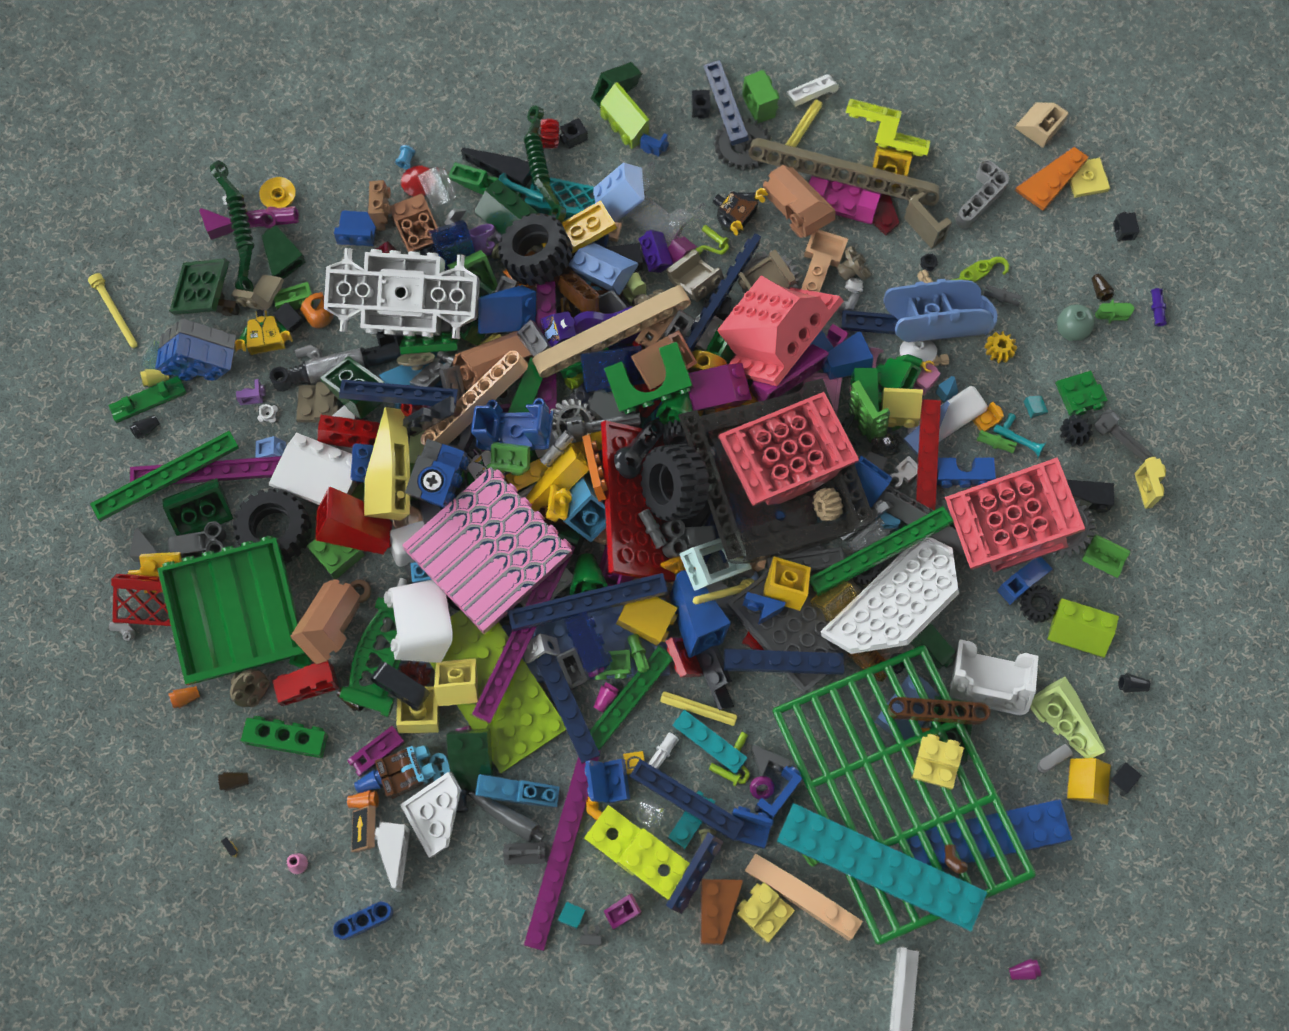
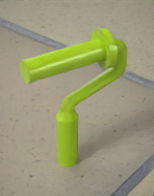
(723, 242)
(729, 775)

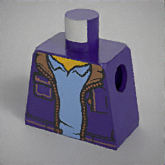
(558, 327)

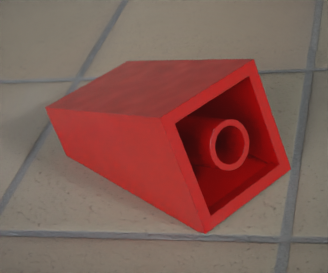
(343, 524)

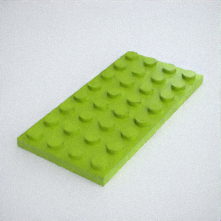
(525, 713)

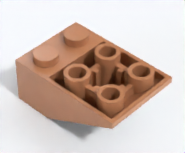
(413, 222)
(651, 364)

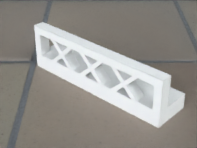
(904, 990)

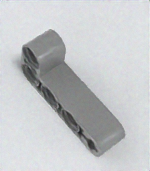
(980, 198)

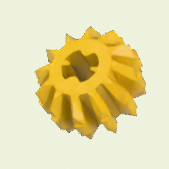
(997, 352)

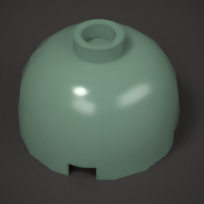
(1075, 322)

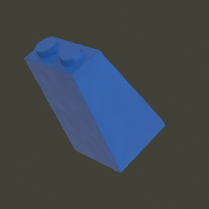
(699, 624)

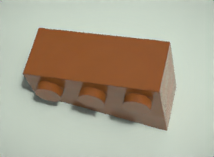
(717, 906)

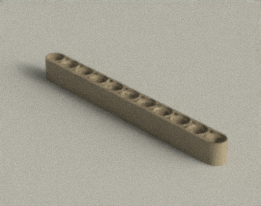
(837, 165)

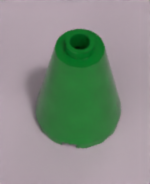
(670, 409)
(587, 575)

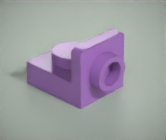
(251, 396)

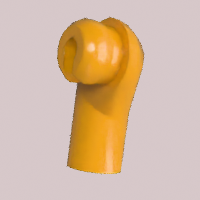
(592, 808)

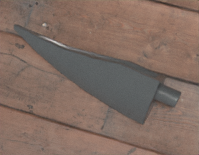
(510, 818)

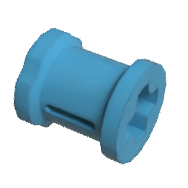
(405, 157)

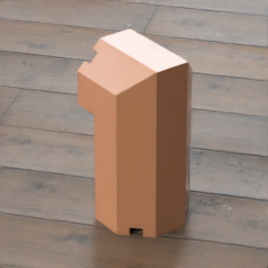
(798, 201)
(480, 359)
(326, 620)

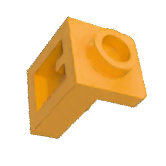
(989, 418)

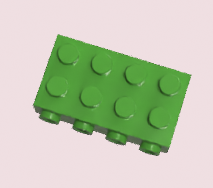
(870, 421)

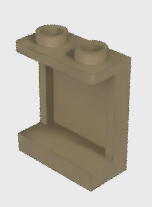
(924, 223)
(771, 268)
(694, 275)

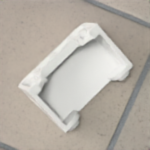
(421, 622)
(994, 681)

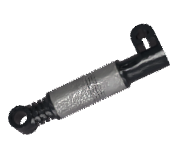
(312, 370)

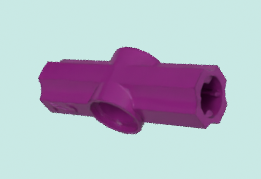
(280, 216)

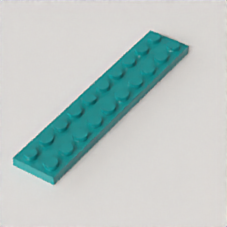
(882, 867)

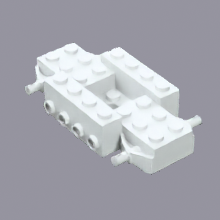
(429, 294)

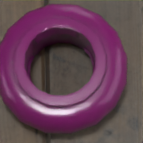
(760, 781)

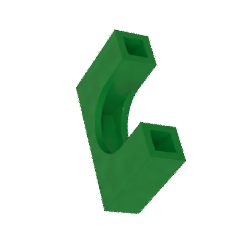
(676, 381)

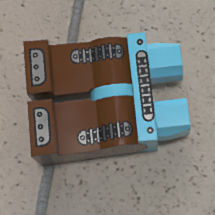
(405, 770)

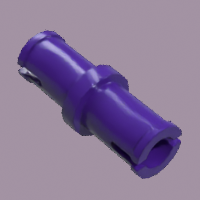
(1158, 307)

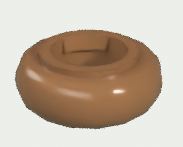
(357, 583)

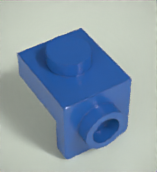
(653, 145)

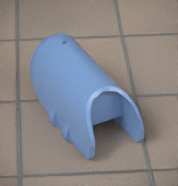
(940, 310)

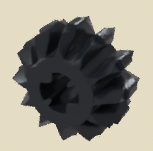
(1069, 430)

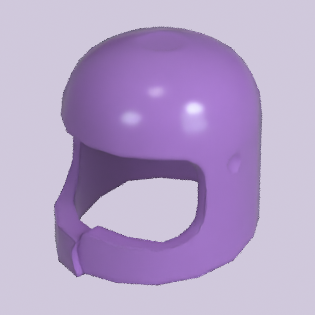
(479, 238)

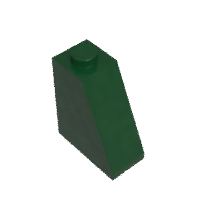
(626, 75)
(281, 253)
(936, 645)

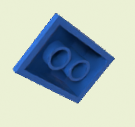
(506, 310)

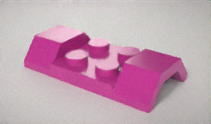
(848, 200)

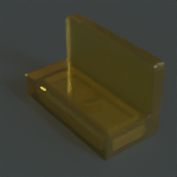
(834, 600)

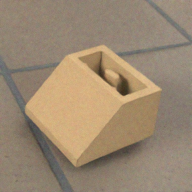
(1042, 122)

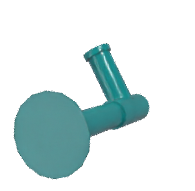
(536, 195)
(1004, 431)

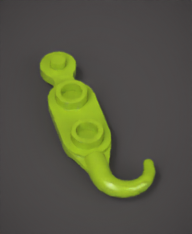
(982, 268)

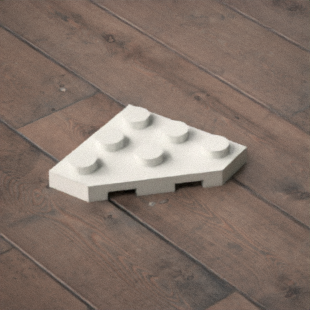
(433, 813)

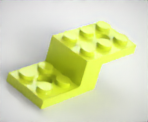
(888, 126)
(637, 852)

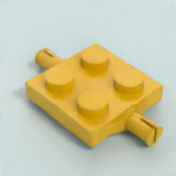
(150, 563)

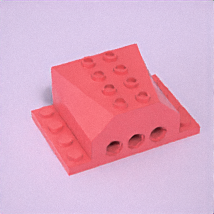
(775, 328)
(789, 451)
(1016, 517)

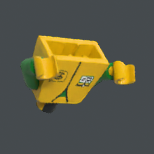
(263, 335)

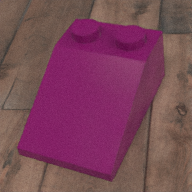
(719, 387)

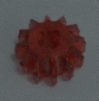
(416, 670)

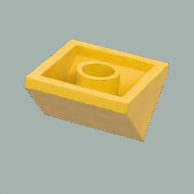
(1089, 780)

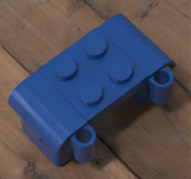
(518, 428)

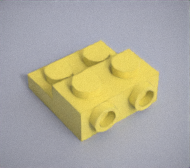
(1148, 480)
(937, 761)
(764, 911)

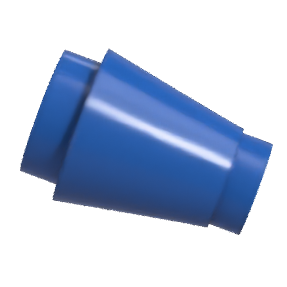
(369, 782)

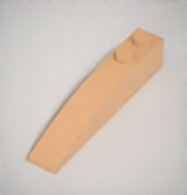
(804, 897)

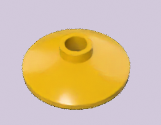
(274, 187)

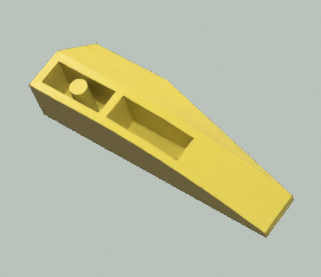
(388, 470)

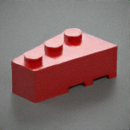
(305, 683)

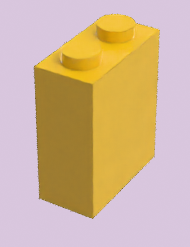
(648, 619)

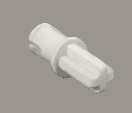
(663, 750)

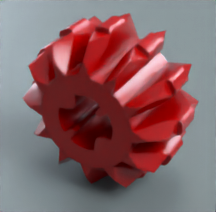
(549, 133)

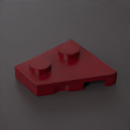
(885, 215)

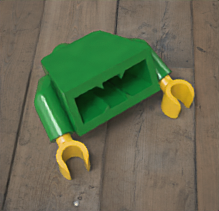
(901, 371)

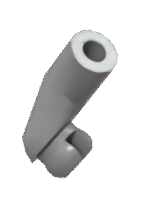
(850, 304)
(309, 351)
(125, 629)

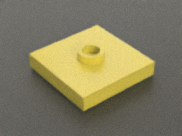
(1089, 179)

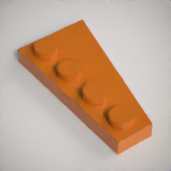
(1049, 181)
(595, 467)

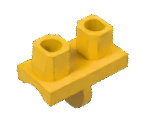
(558, 503)

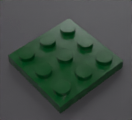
(199, 286)

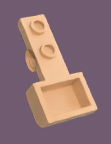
(824, 250)

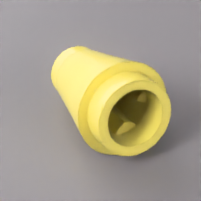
(151, 377)

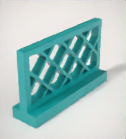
(568, 186)

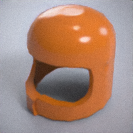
(319, 316)

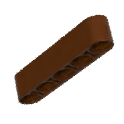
(577, 291)
(947, 706)

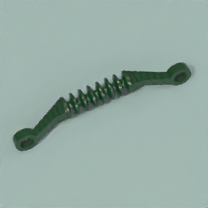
(538, 164)
(240, 224)

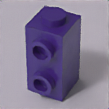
(655, 251)

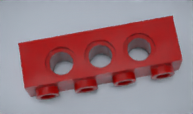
(346, 431)

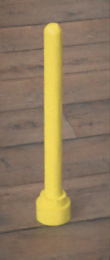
(98, 282)
(723, 593)

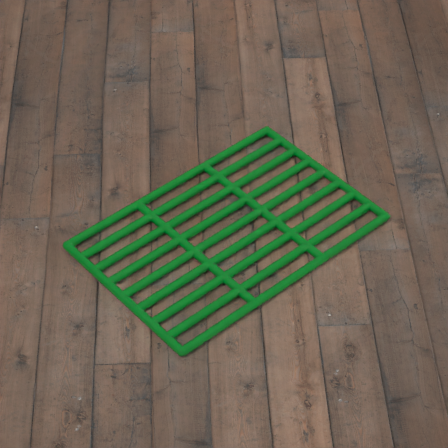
(884, 754)

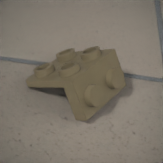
(262, 295)

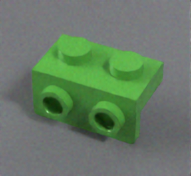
(293, 295)
(510, 458)
(1106, 555)
(619, 667)

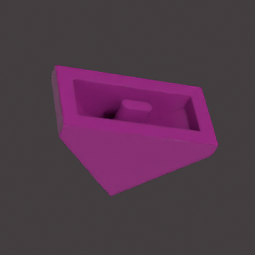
(215, 224)
(680, 247)
(622, 911)

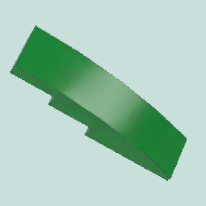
(472, 178)
(526, 389)

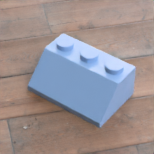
(621, 190)

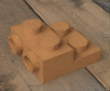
(378, 203)

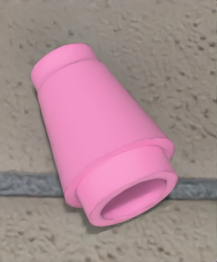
(300, 866)

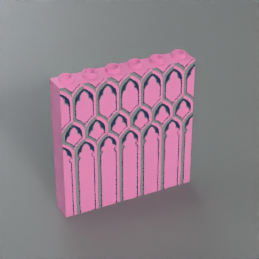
(488, 549)

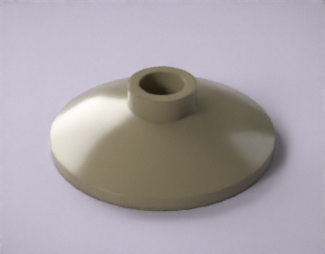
(416, 360)

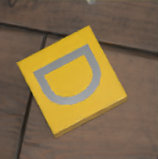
(632, 759)

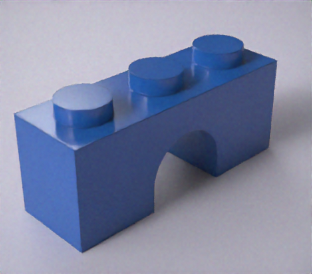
(949, 474)

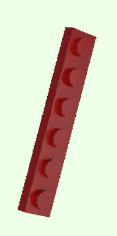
(928, 453)

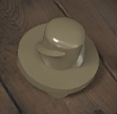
(853, 265)
(248, 687)

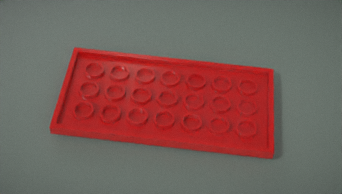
(628, 545)

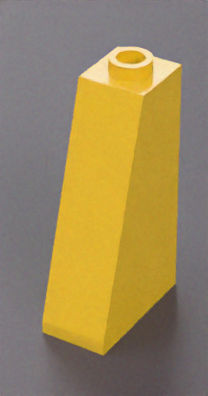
(563, 472)

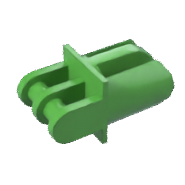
(1114, 311)

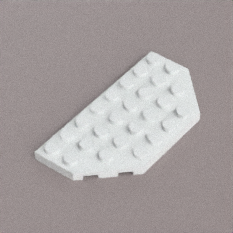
(898, 600)

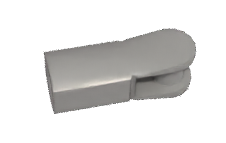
(1054, 758)

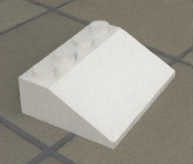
(311, 468)

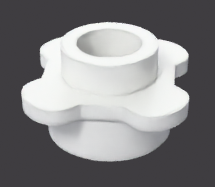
(854, 285)
(263, 409)

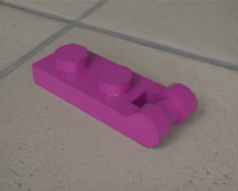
(376, 749)

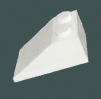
(393, 847)

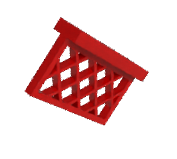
(138, 583)

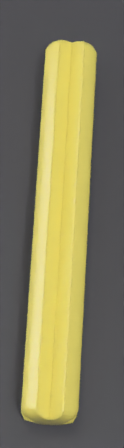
(804, 123)
(698, 708)

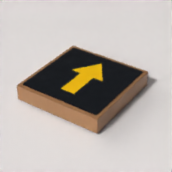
(363, 829)

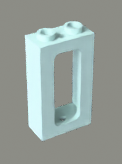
(700, 577)

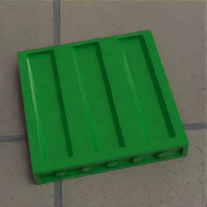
(230, 610)

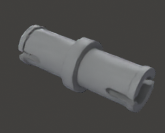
(557, 448)

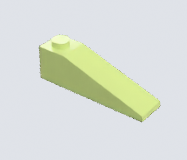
(1063, 710)

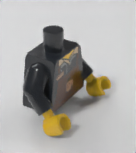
(737, 209)

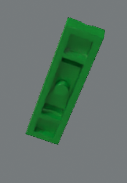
(147, 399)

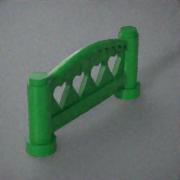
(372, 695)

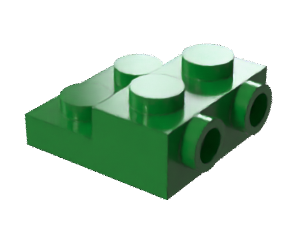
(1081, 393)

